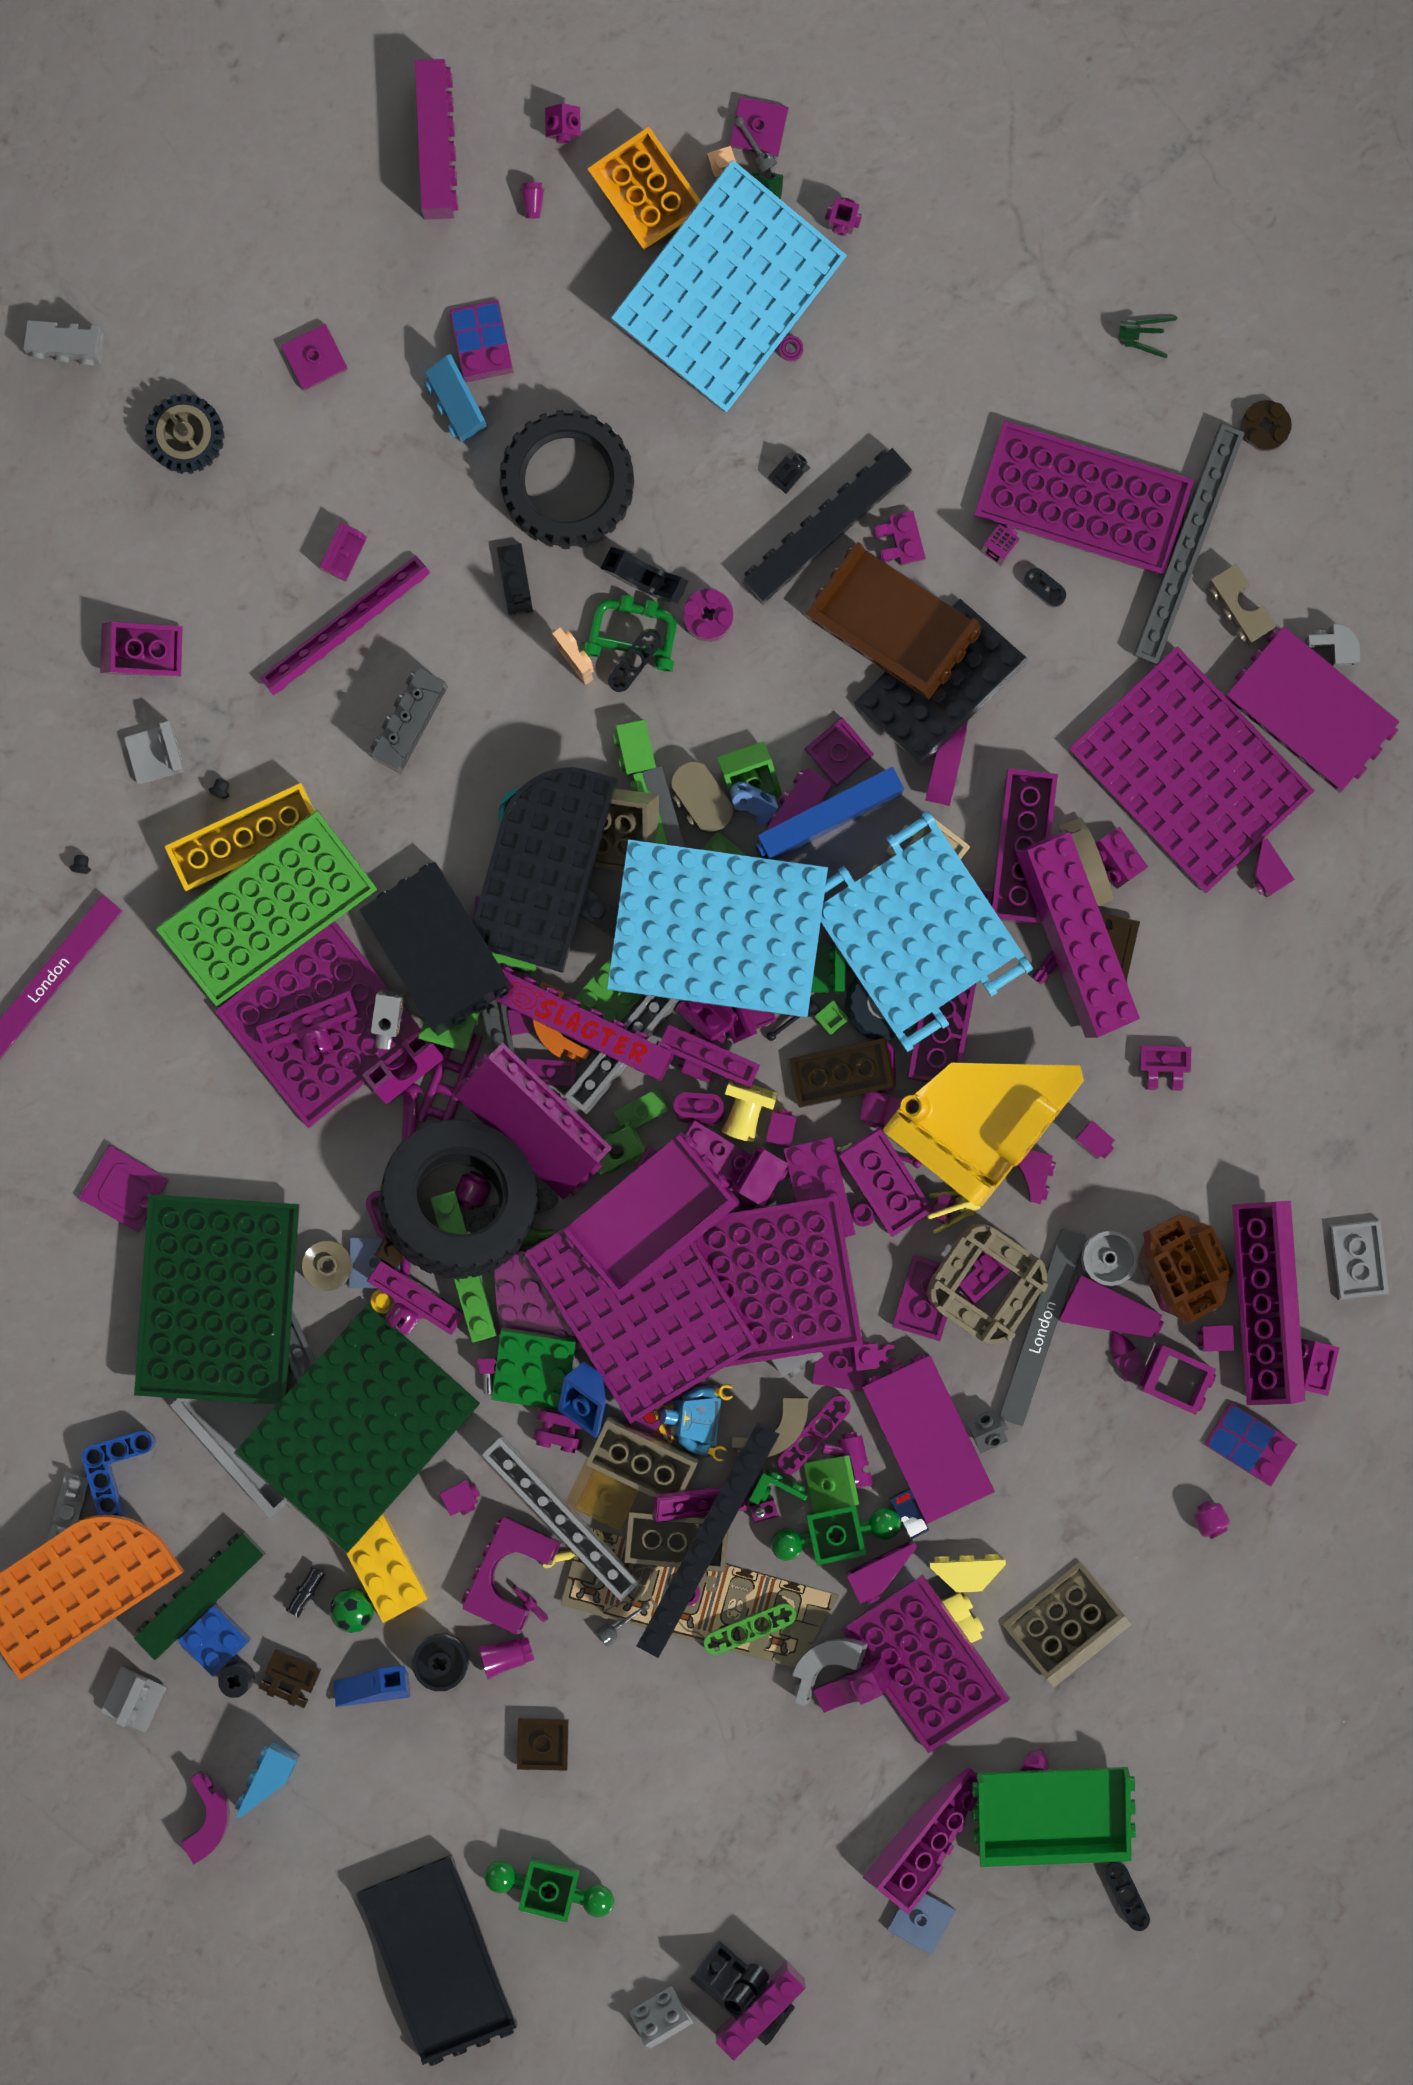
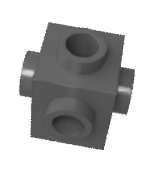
(988, 1430)

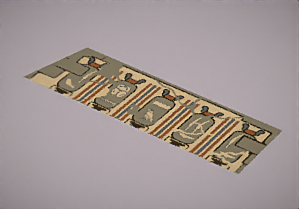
(721, 1602)

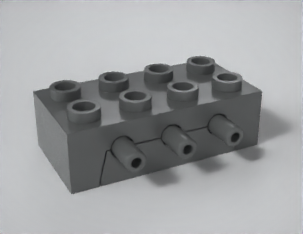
(409, 720)

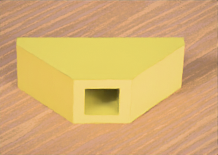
(967, 1572)

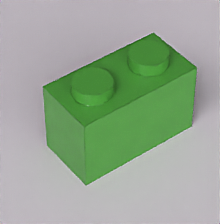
(635, 747)

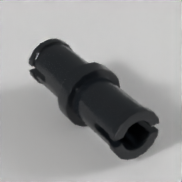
(305, 1592)

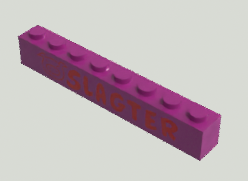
(586, 1026)

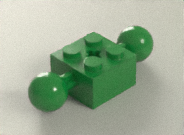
(788, 1544)
(502, 1877)

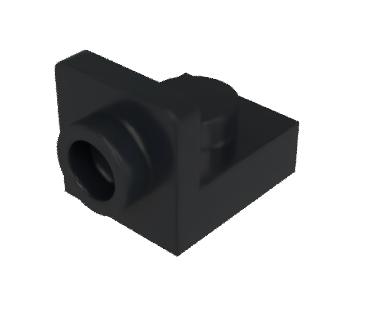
(789, 471)

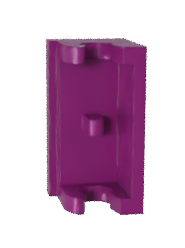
(343, 552)

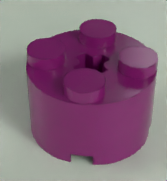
(712, 601)

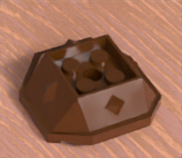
(1185, 1267)

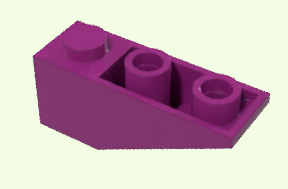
(807, 793)

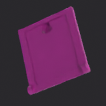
(121, 1188)

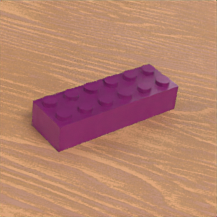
(434, 139)
(1024, 821)

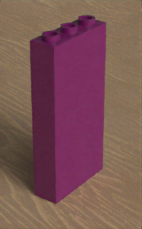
(927, 1437)

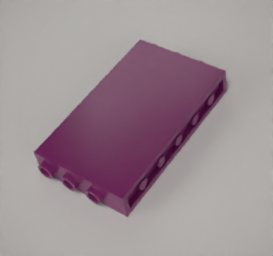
(1312, 709)
(525, 1109)
(651, 1216)

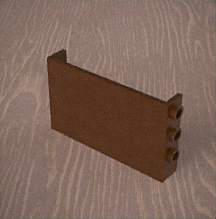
(892, 621)

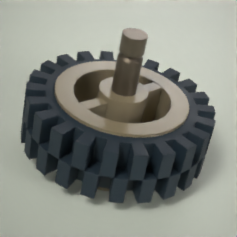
(184, 433)

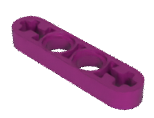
(816, 1436)

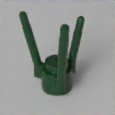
(1131, 329)

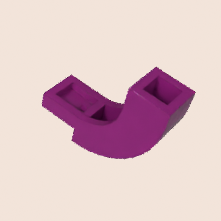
(946, 769)
(217, 1818)

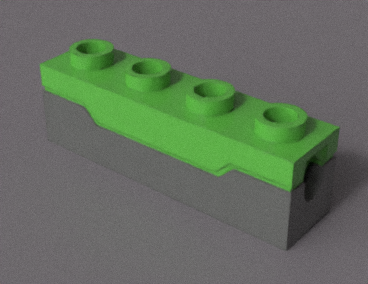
(654, 782)

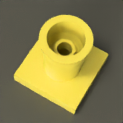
(746, 1109)

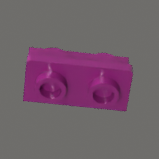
(707, 1019)
(1318, 1365)

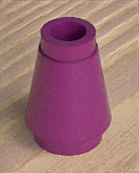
(532, 198)

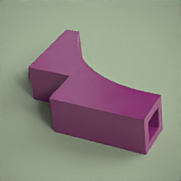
(1035, 1170)

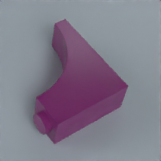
(856, 1686)

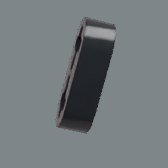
(1049, 583)

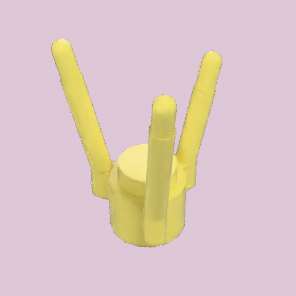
(963, 1205)

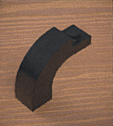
(644, 576)

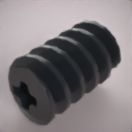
(226, 1679)

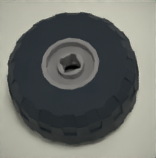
(865, 1015)

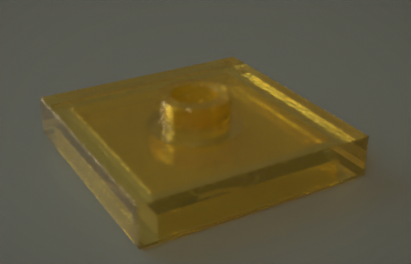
(606, 1500)

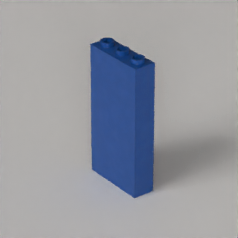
(829, 815)

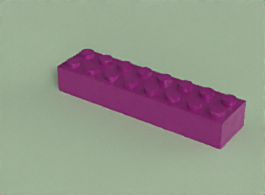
(1077, 935)
(1268, 1303)

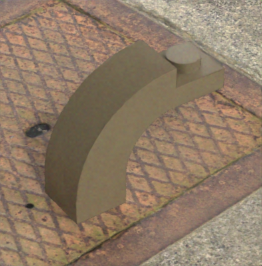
(1090, 859)
(790, 1427)

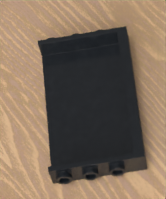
(436, 949)

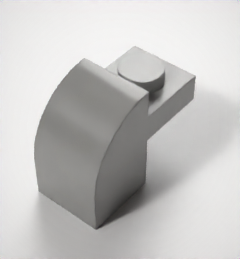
(1343, 644)

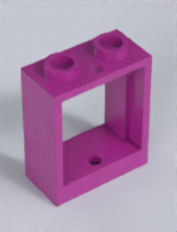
(1154, 1369)

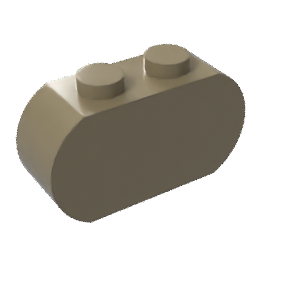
(701, 797)

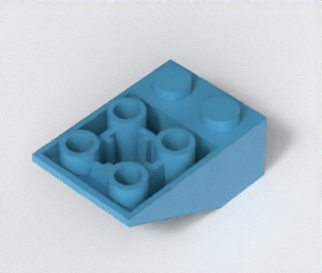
(274, 1771)

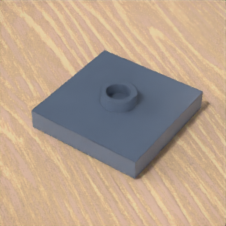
(363, 1261)
(923, 1924)

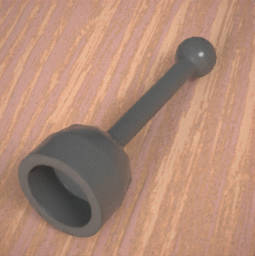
(764, 160)
(609, 1633)

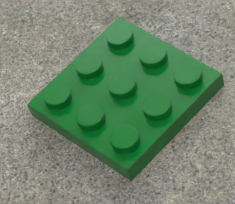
(532, 1367)

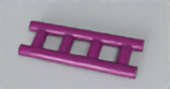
(435, 1086)

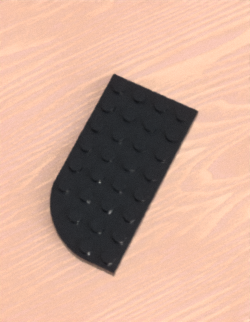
(544, 865)

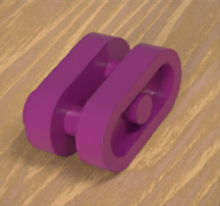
(700, 1107)
(545, 1437)

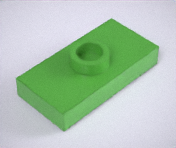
(642, 1109)

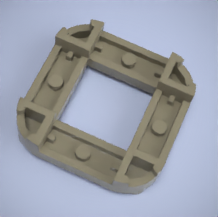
(1016, 1303)

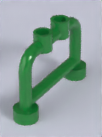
(627, 605)

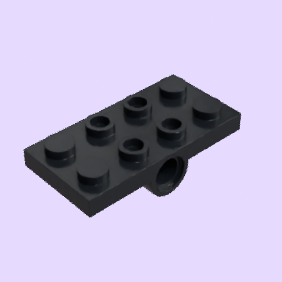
(736, 1985)

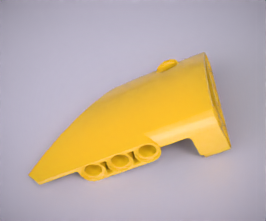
(982, 1120)

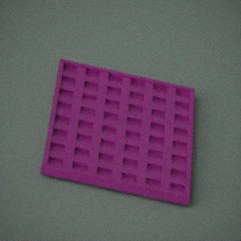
(1191, 770)
(655, 1339)

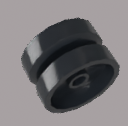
(435, 1676)

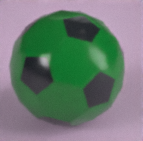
(351, 1610)

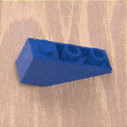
(373, 1686)

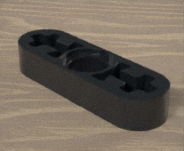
(618, 670)
(1129, 1916)

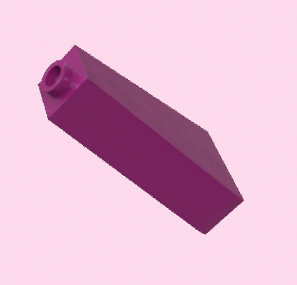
(1105, 1309)

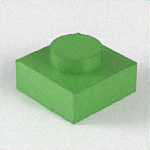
(831, 1017)

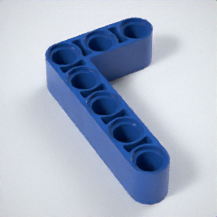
(104, 1467)

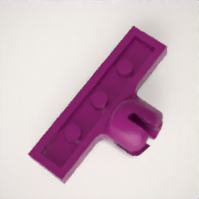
(309, 1026)
(413, 1301)

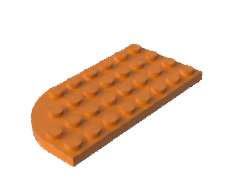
(78, 1586)

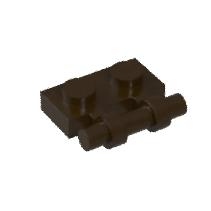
(292, 1671)

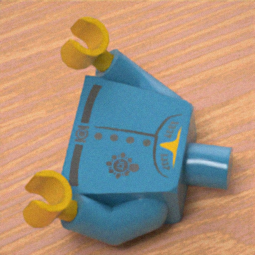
(697, 1419)

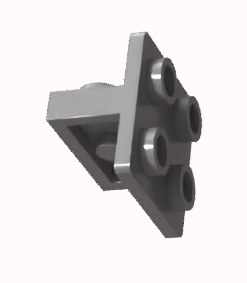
(133, 1699)
(660, 2017)

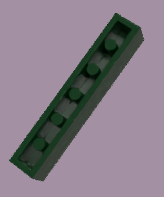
(199, 1596)

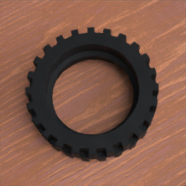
(567, 426)

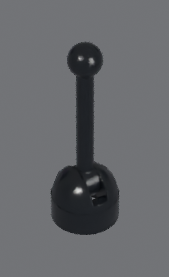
(813, 1010)

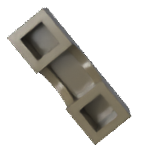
(1249, 624)

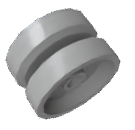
(1094, 1255)

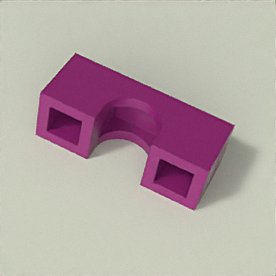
(392, 1080)

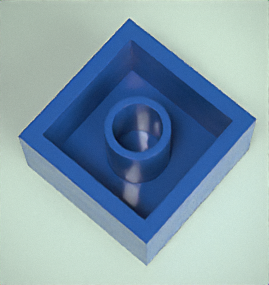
(214, 1639)

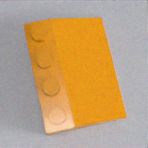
(645, 188)

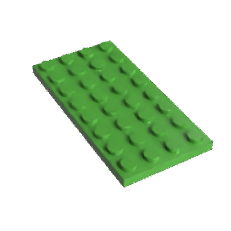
(266, 908)

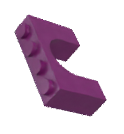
(484, 1597)
(740, 2032)

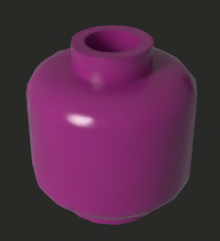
(472, 1190)
(1211, 1519)

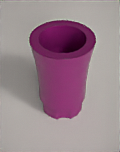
(505, 1656)

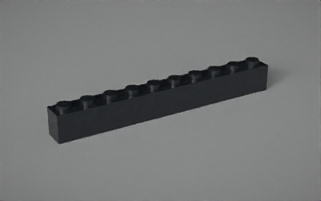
(707, 1540)

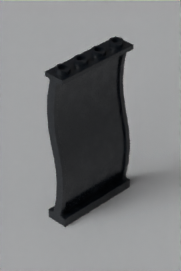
(437, 1960)

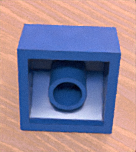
(583, 1398)

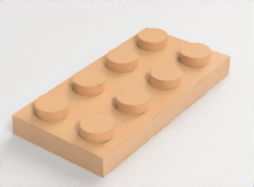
(578, 661)

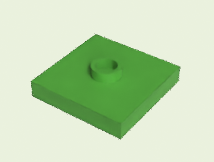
(831, 1483)

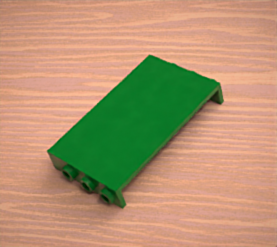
(1054, 1816)

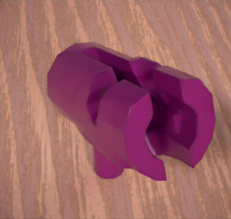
(854, 1447)

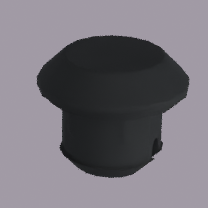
(220, 788)
(80, 864)

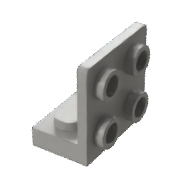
(155, 753)

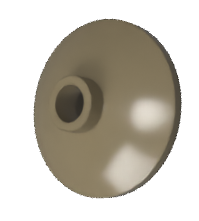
(313, 1265)

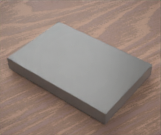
(1359, 1260)

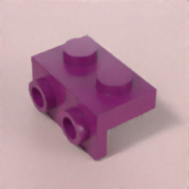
(1119, 858)

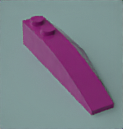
(918, 1850)

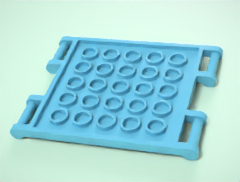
(919, 931)

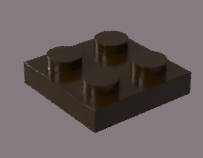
(542, 1744)

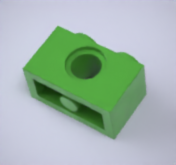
(629, 1140)

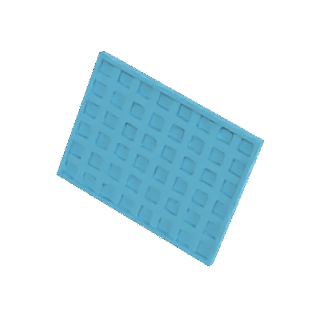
(728, 286)
(717, 928)

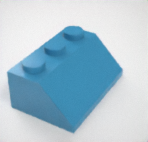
(455, 399)

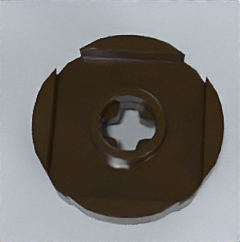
(1257, 436)

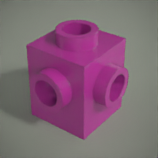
(562, 122)
(843, 207)

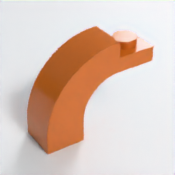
(555, 1041)

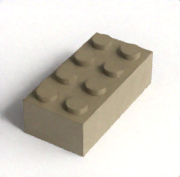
(641, 1459)
(666, 1542)

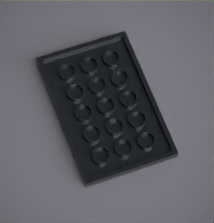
(926, 725)

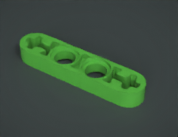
(748, 1625)

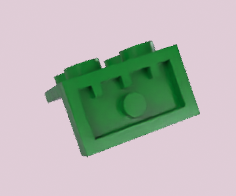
(828, 970)
(762, 1489)

